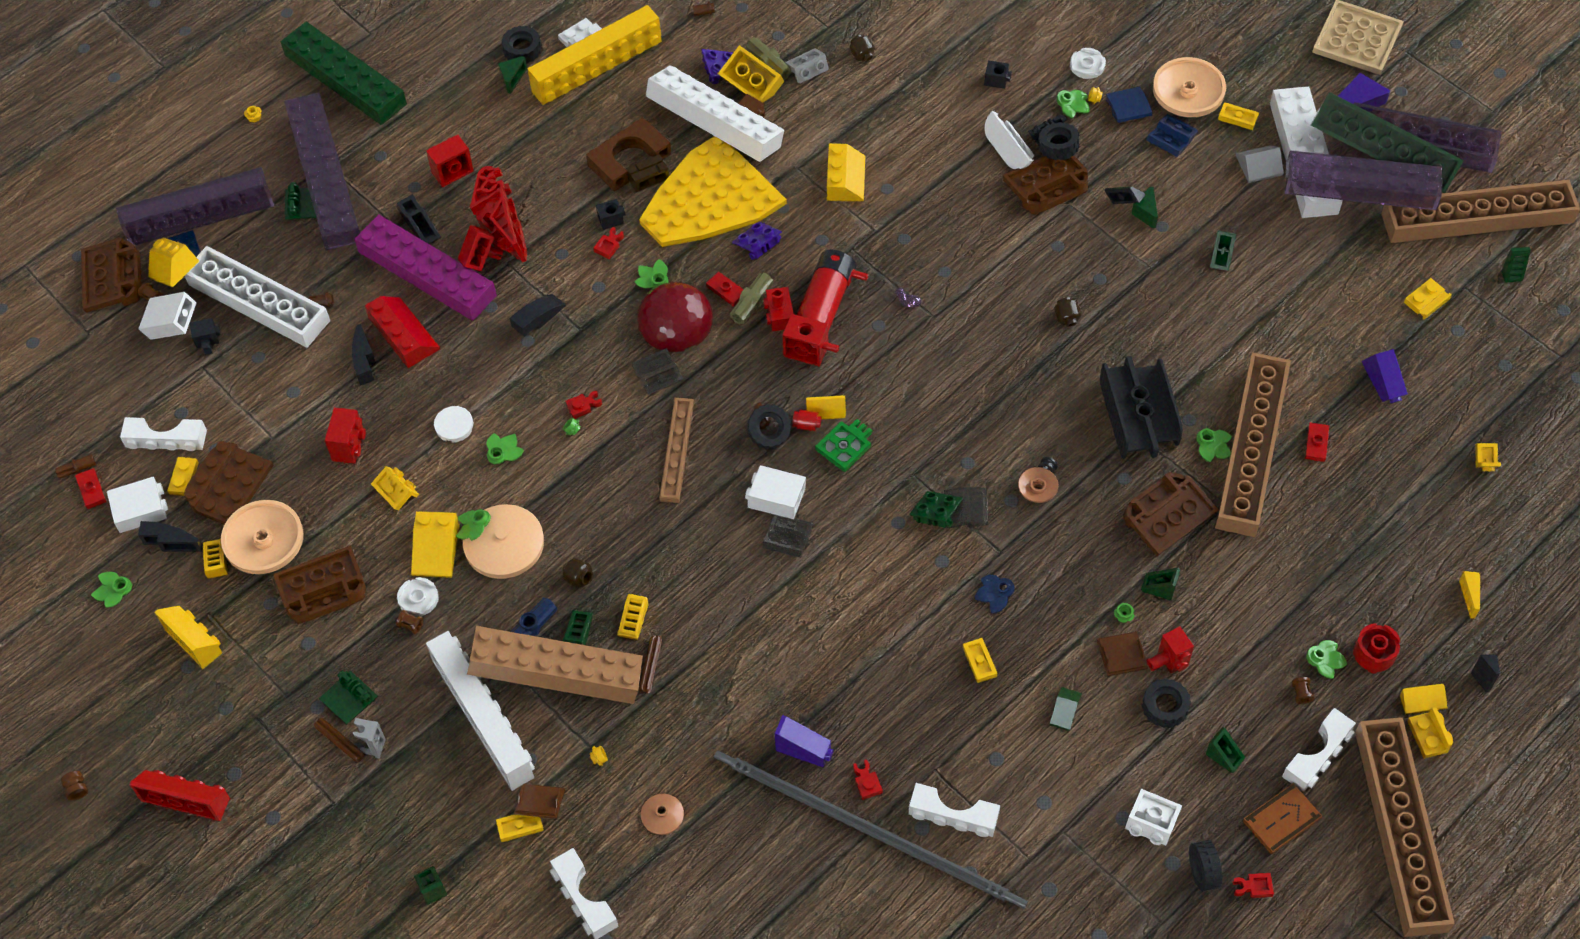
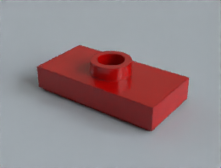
(725, 288)
(1317, 442)
(90, 488)

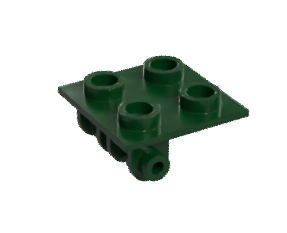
(298, 203)
(936, 509)
(348, 696)

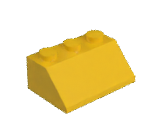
(751, 75)
(845, 173)
(170, 261)
(189, 634)

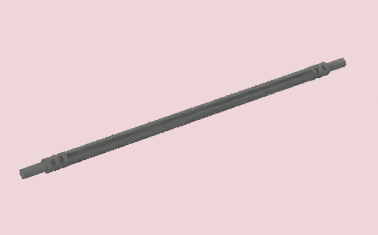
(864, 826)

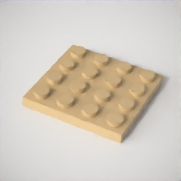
(1358, 37)

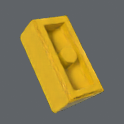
(828, 407)
(1423, 698)

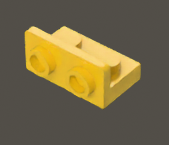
(394, 487)
(1430, 733)

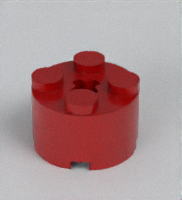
(1376, 648)

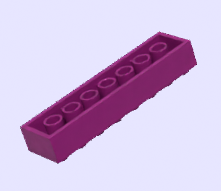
(425, 267)

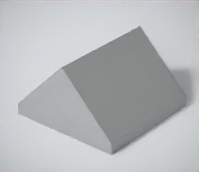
(1261, 163)

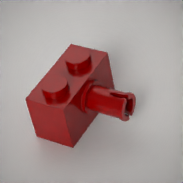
(477, 248)
(779, 308)
(1173, 652)

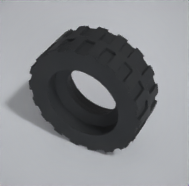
(517, 34)
(1059, 151)
(773, 412)
(1161, 718)
(1205, 865)

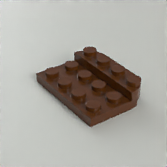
(1048, 183)
(110, 274)
(225, 481)
(1168, 511)
(321, 585)

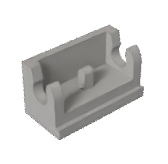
(371, 734)

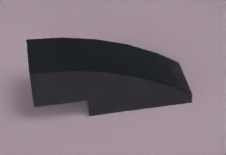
(418, 220)
(536, 314)
(362, 356)
(168, 537)

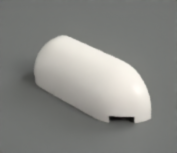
(1007, 142)

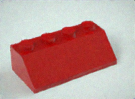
(401, 329)
(181, 794)

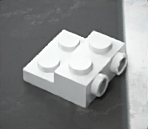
(578, 32)
(1153, 817)

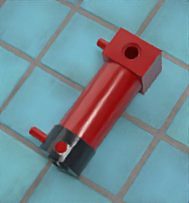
(807, 332)

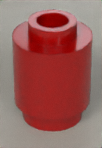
(806, 420)

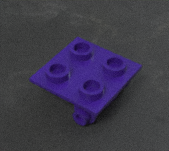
(714, 61)
(758, 239)

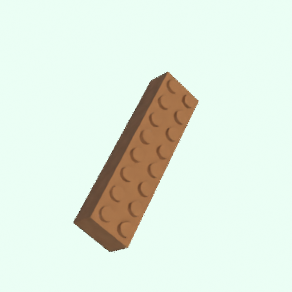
(555, 665)

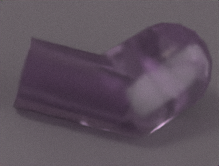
(907, 300)

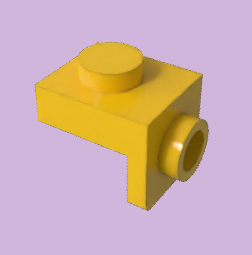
(1487, 456)

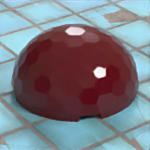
(674, 317)

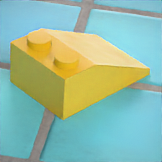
(434, 544)

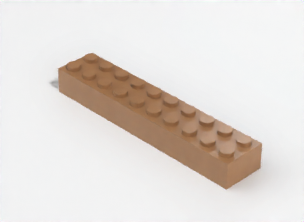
(1485, 212)
(1253, 445)
(1404, 828)

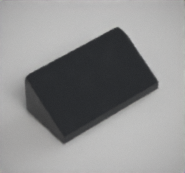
(1124, 195)
(1486, 671)

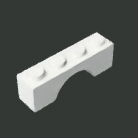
(187, 435)
(1305, 768)
(978, 819)
(596, 915)

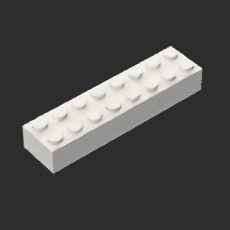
(715, 113)
(1293, 114)
(258, 297)
(481, 711)

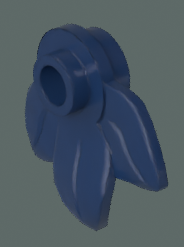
(992, 592)

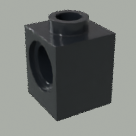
(997, 74)
(610, 214)

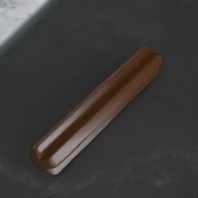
(650, 664)
(339, 740)

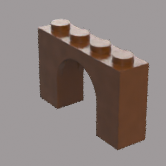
(638, 135)

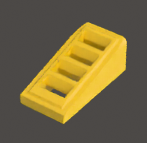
(217, 570)
(1471, 591)
(636, 604)

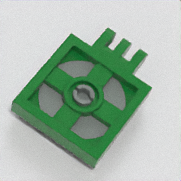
(845, 444)

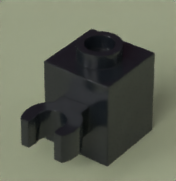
(205, 334)

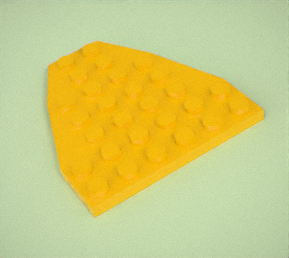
(709, 196)

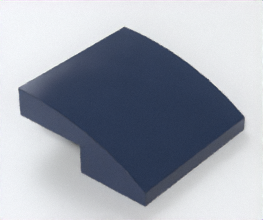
(1129, 104)
(1172, 135)

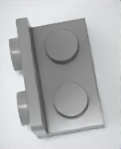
(808, 65)

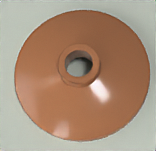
(1040, 478)
(662, 823)

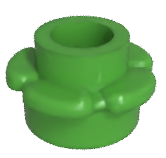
(571, 426)
(1128, 609)

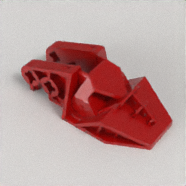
(498, 212)

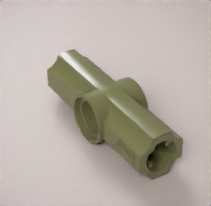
(768, 56)
(751, 298)

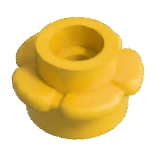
(1094, 95)
(253, 113)
(598, 755)

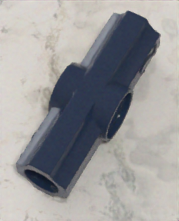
(538, 616)

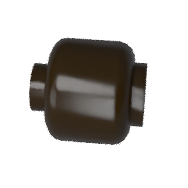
(862, 48)
(1067, 311)
(577, 572)

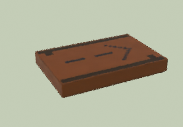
(1282, 818)

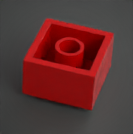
(450, 160)
(345, 435)

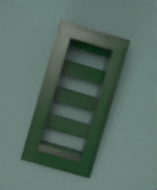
(1515, 267)
(583, 633)

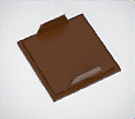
(1122, 653)
(539, 801)

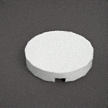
(1087, 63)
(453, 424)
(417, 596)

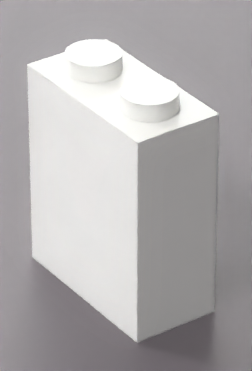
(167, 315)
(776, 492)
(137, 503)

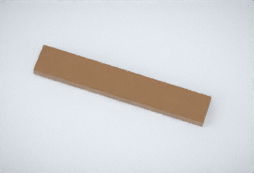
(676, 450)

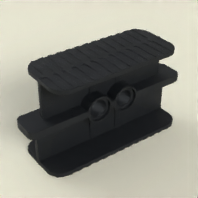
(1157, 401)

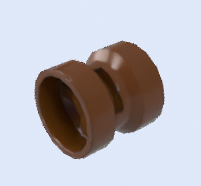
(74, 785)

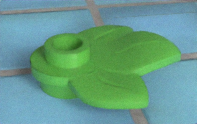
(1073, 102)
(650, 276)
(1216, 444)
(505, 447)
(473, 524)
(110, 591)
(1328, 658)

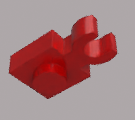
(608, 244)
(580, 406)
(867, 782)
(1258, 885)

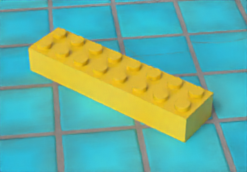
(594, 55)

